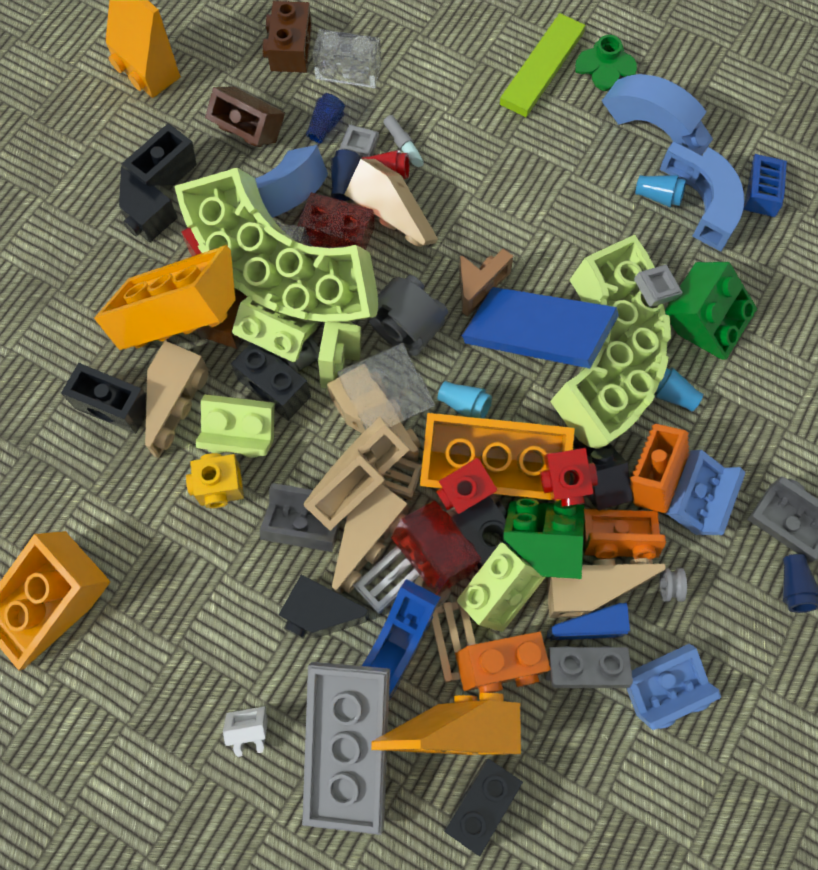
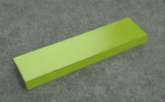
(542, 65)

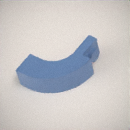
(662, 104)
(292, 180)
(718, 187)

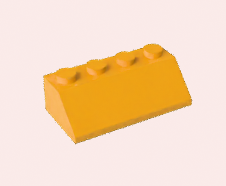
(170, 300)
(506, 449)

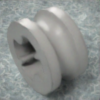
(673, 585)

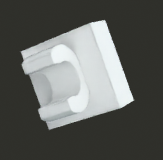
(245, 727)

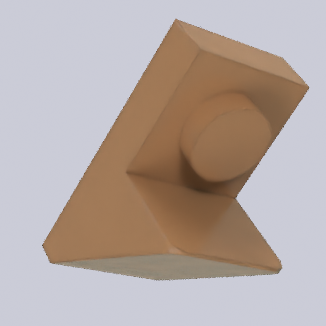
(477, 282)

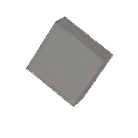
(360, 141)
(658, 285)

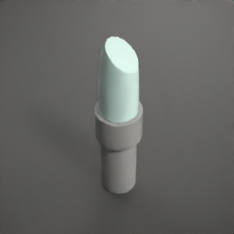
(403, 140)

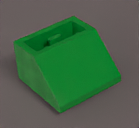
(712, 308)
(547, 536)

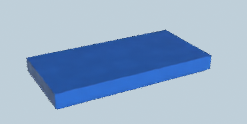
(541, 326)

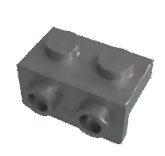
(789, 516)
(292, 523)
(589, 667)

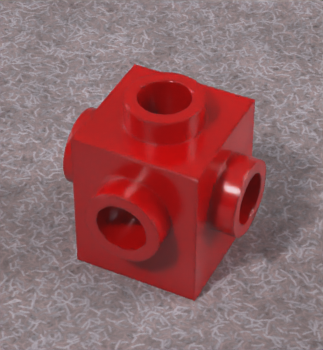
(583, 476)

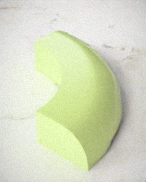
(271, 264)
(633, 358)

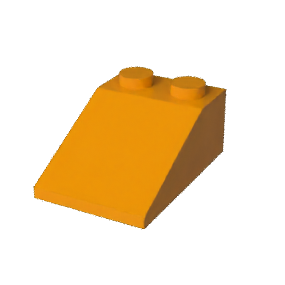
(140, 45)
(45, 595)
(460, 728)

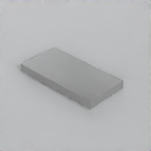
(341, 771)

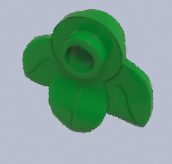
(606, 62)

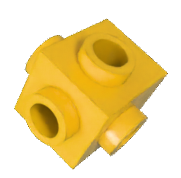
(215, 480)

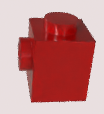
(466, 486)

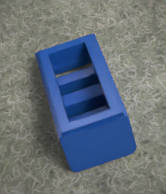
(760, 202)
(600, 624)

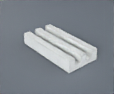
(370, 597)

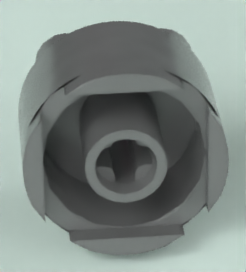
(408, 314)

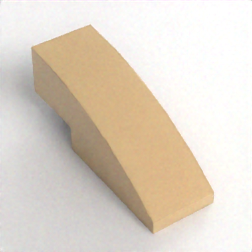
(356, 473)

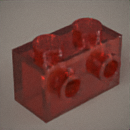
(336, 222)
(435, 547)

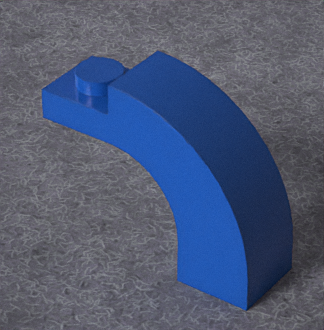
(403, 631)

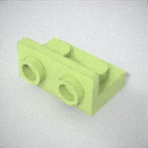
(272, 329)
(338, 343)
(236, 426)
(500, 589)

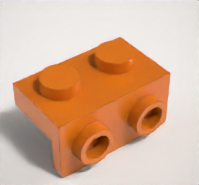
(622, 534)

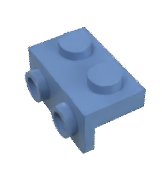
(705, 494)
(671, 688)

